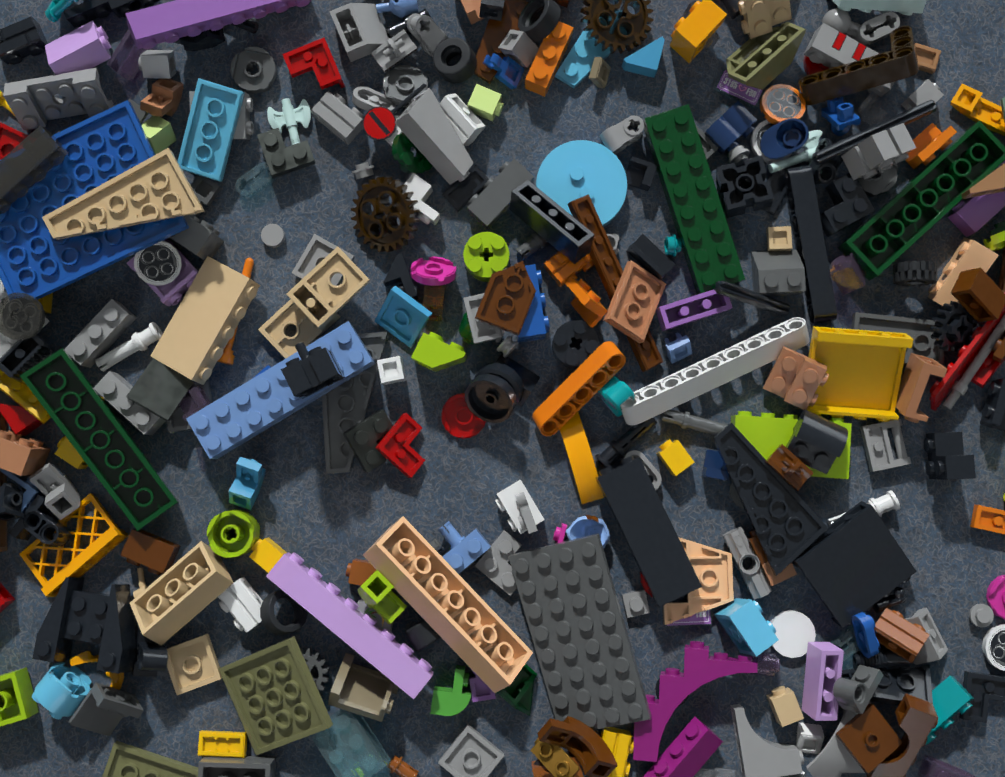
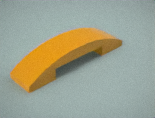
(972, 105)
(581, 460)

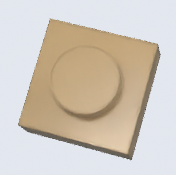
(779, 238)

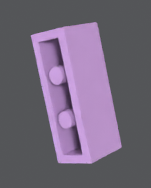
(822, 670)

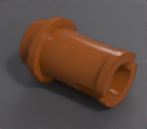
(401, 768)

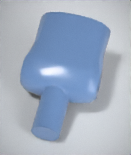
(398, 7)

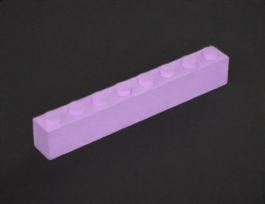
(350, 624)

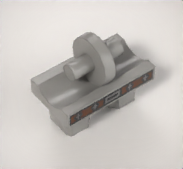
(394, 51)

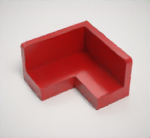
(314, 57)

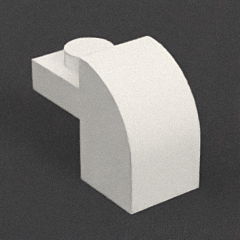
(422, 191)

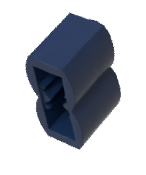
(730, 127)

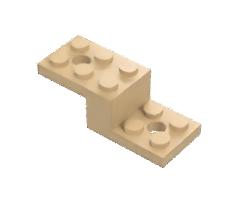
(314, 303)

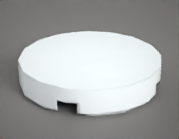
(793, 632)

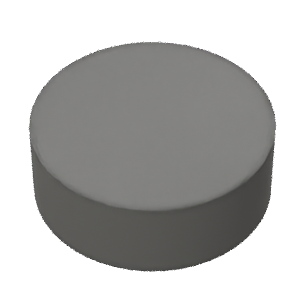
(273, 235)

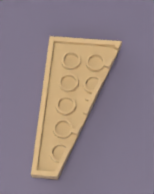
(137, 196)

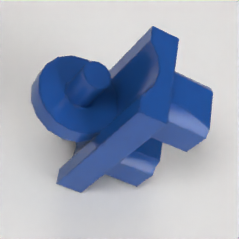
(840, 115)

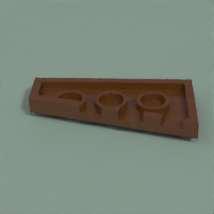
(495, 34)

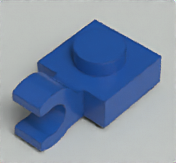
(507, 69)

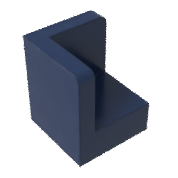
(714, 466)

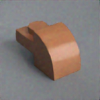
(164, 98)

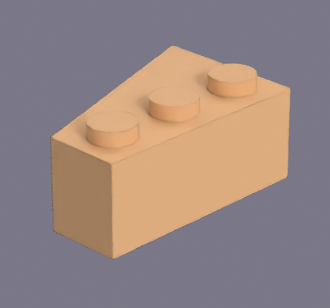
(966, 257)

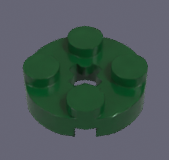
(409, 164)

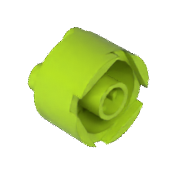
(485, 243)
(221, 538)

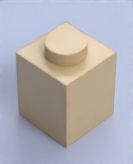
(784, 706)

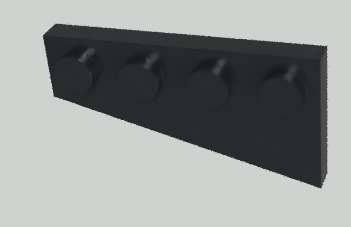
(898, 682)

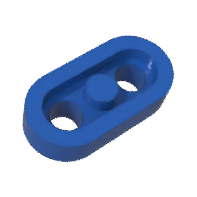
(865, 634)

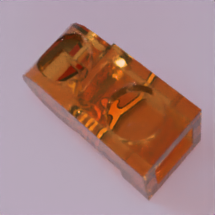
(434, 301)

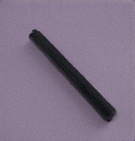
(847, 144)

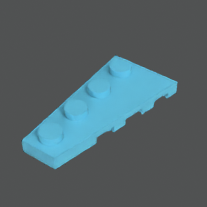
(581, 57)

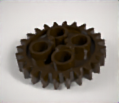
(635, 24)
(385, 214)

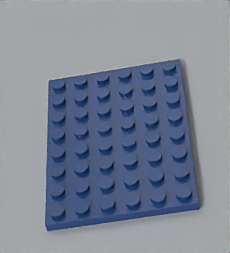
(97, 153)

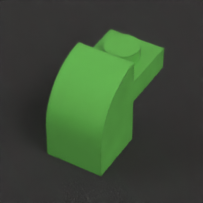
(452, 700)

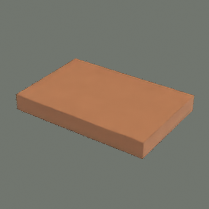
(635, 302)

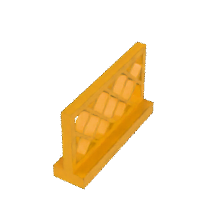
(86, 559)

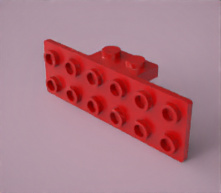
(966, 355)

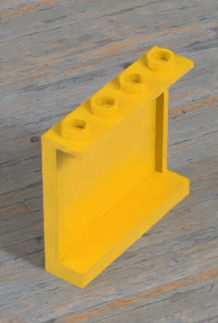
(862, 372)

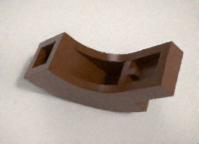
(582, 743)

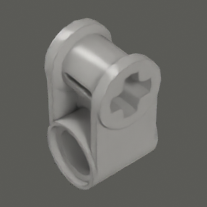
(425, 32)
(619, 137)

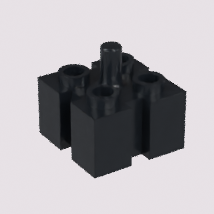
(313, 372)

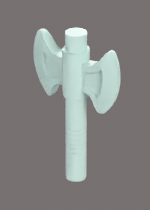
(290, 118)
(806, 155)

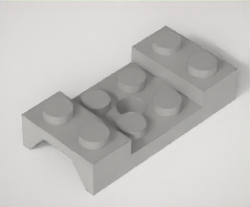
(35, 101)

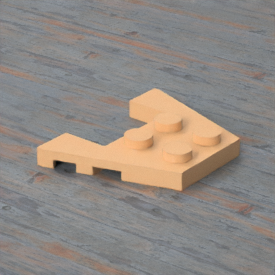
(715, 575)

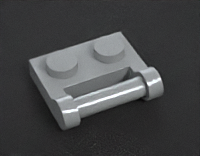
(878, 445)

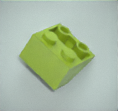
(437, 355)

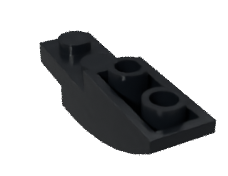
(92, 9)

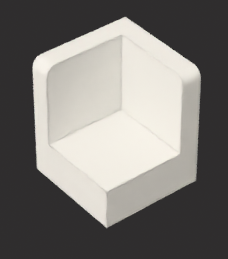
(391, 370)

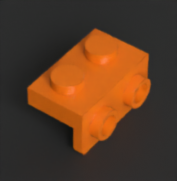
(927, 143)
(586, 301)

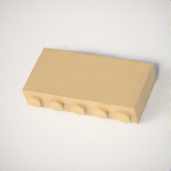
(205, 320)

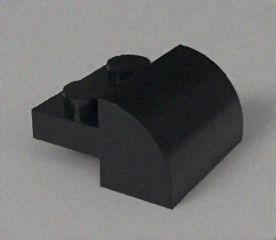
(817, 441)

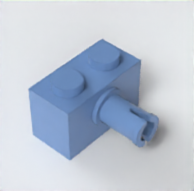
(463, 549)

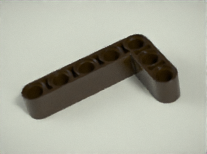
(864, 73)

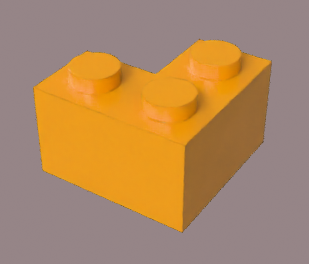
(695, 30)

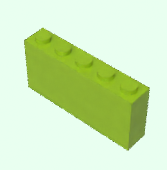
(769, 432)

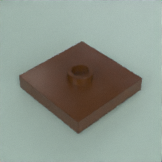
(869, 738)

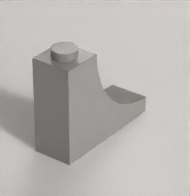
(762, 757)

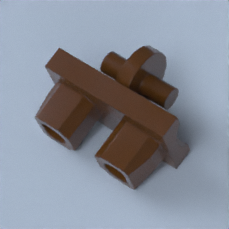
(789, 467)

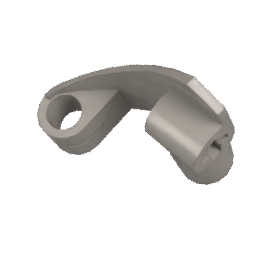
(835, 757)

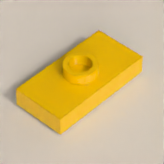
(222, 744)

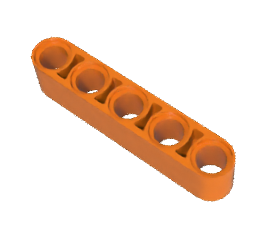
(578, 388)

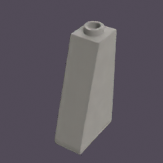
(435, 137)

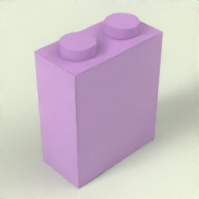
(78, 49)

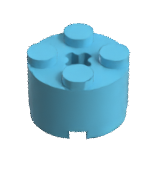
(62, 690)

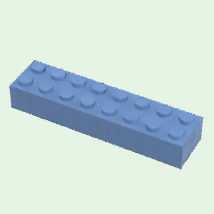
(269, 398)

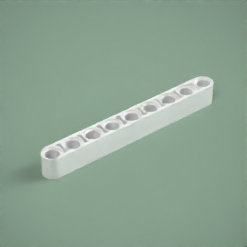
(714, 371)

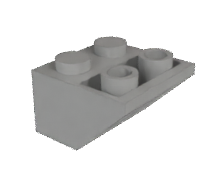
(359, 29)

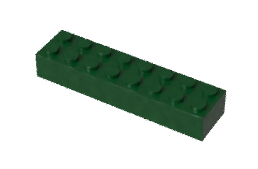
(692, 199)
(924, 200)
(99, 438)

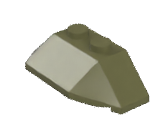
(765, 56)

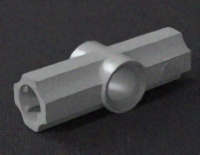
(753, 576)

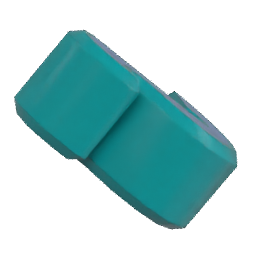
(614, 394)

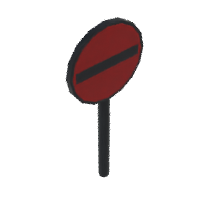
(379, 121)

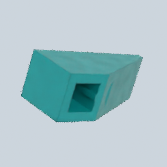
(948, 700)

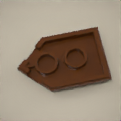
(507, 299)

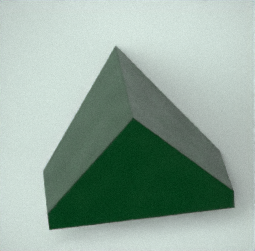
(520, 691)

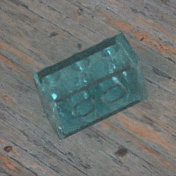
(351, 746)

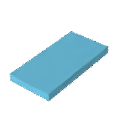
(210, 129)

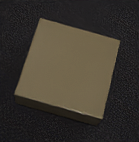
(599, 72)

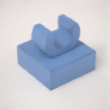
(678, 348)

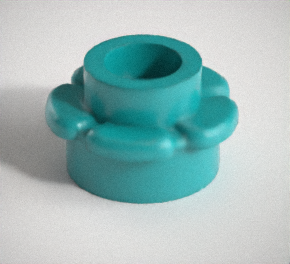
(672, 245)

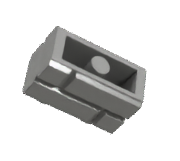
(338, 117)

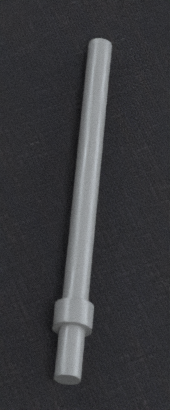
(960, 387)

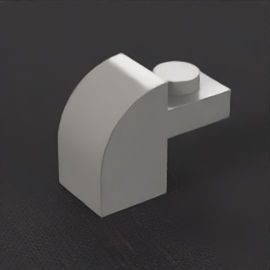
(59, 491)

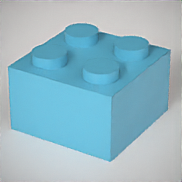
(747, 626)

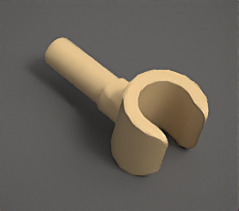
(142, 584)

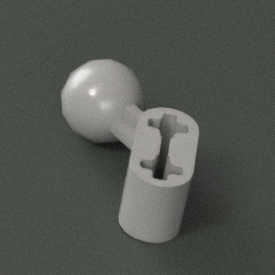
(842, 22)

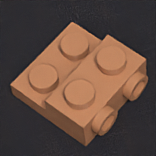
(796, 378)

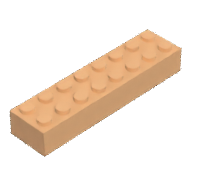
(449, 605)

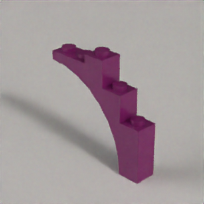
(676, 686)

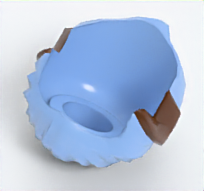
(587, 526)

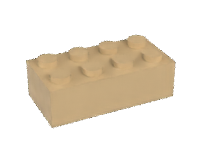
(180, 593)

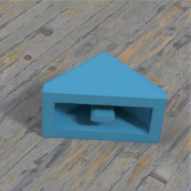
(645, 60)

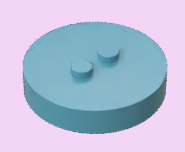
(581, 170)

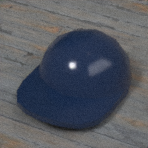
(784, 138)

